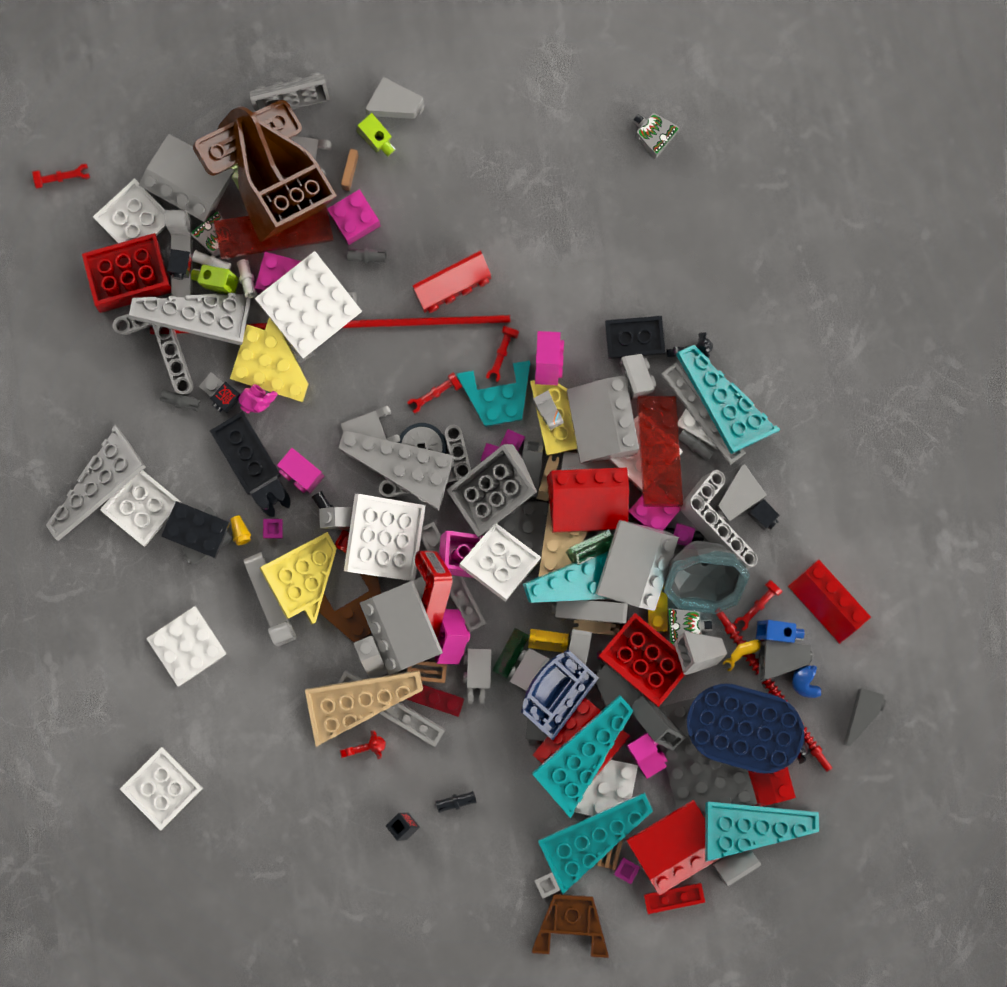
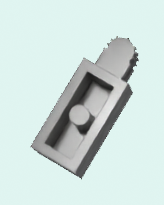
(478, 672)

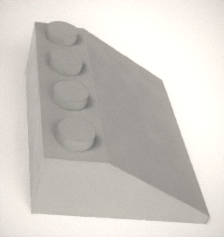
(297, 92)
(182, 180)
(603, 420)
(493, 489)
(637, 565)
(401, 627)

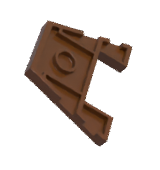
(350, 617)
(571, 916)

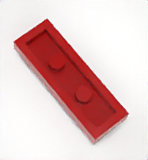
(674, 898)

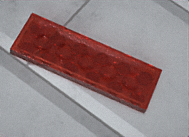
(238, 238)
(659, 451)

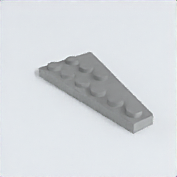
(204, 315)
(408, 467)
(100, 480)

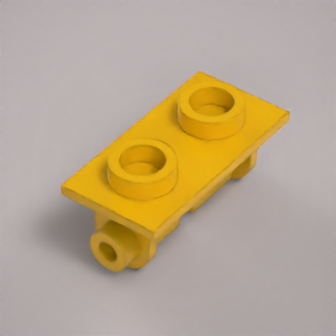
(548, 640)

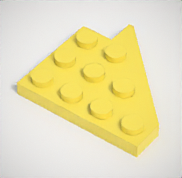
(269, 363)
(562, 437)
(301, 577)

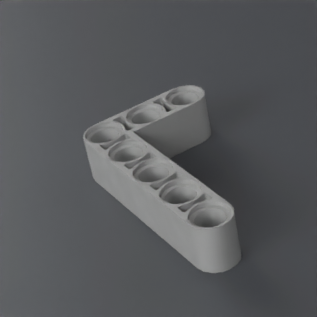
(180, 227)
(164, 342)
(462, 461)
(708, 521)
(280, 627)

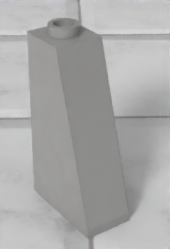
(591, 611)

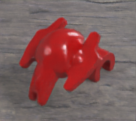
(376, 745)

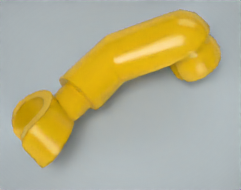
(743, 649)

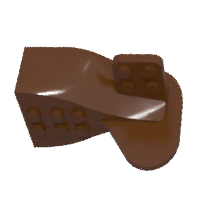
(275, 175)

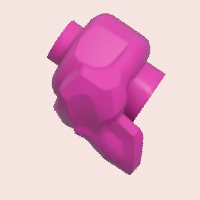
(255, 400)

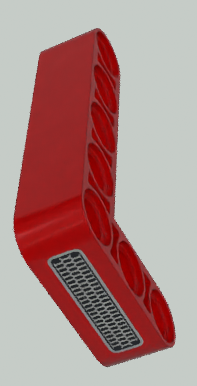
(437, 586)

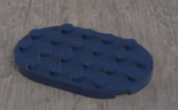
(745, 728)

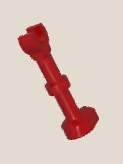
(59, 176)
(502, 351)
(435, 392)
(759, 604)

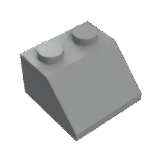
(637, 376)
(530, 665)
(736, 866)

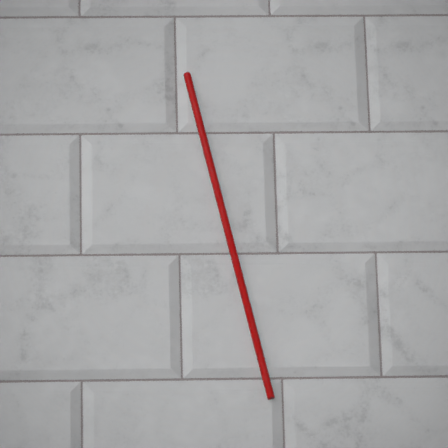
(399, 322)

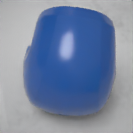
(801, 682)

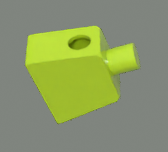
(369, 129)
(216, 279)

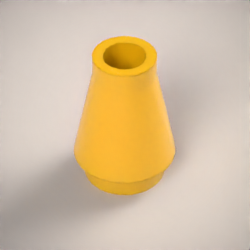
(239, 531)

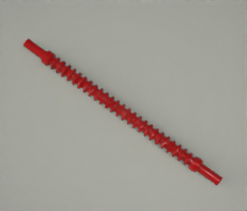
(730, 628)

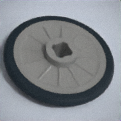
(424, 434)

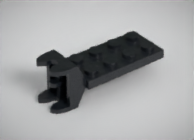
(251, 463)

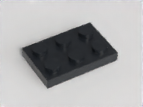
(635, 337)
(195, 529)

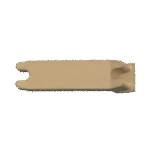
(543, 489)
(597, 627)

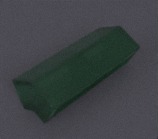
(590, 548)
(510, 653)

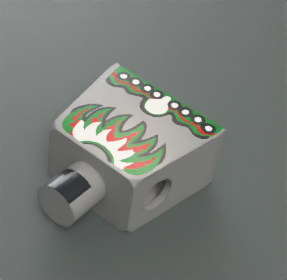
(654, 133)
(206, 235)
(685, 621)

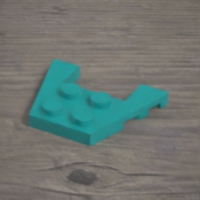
(498, 403)

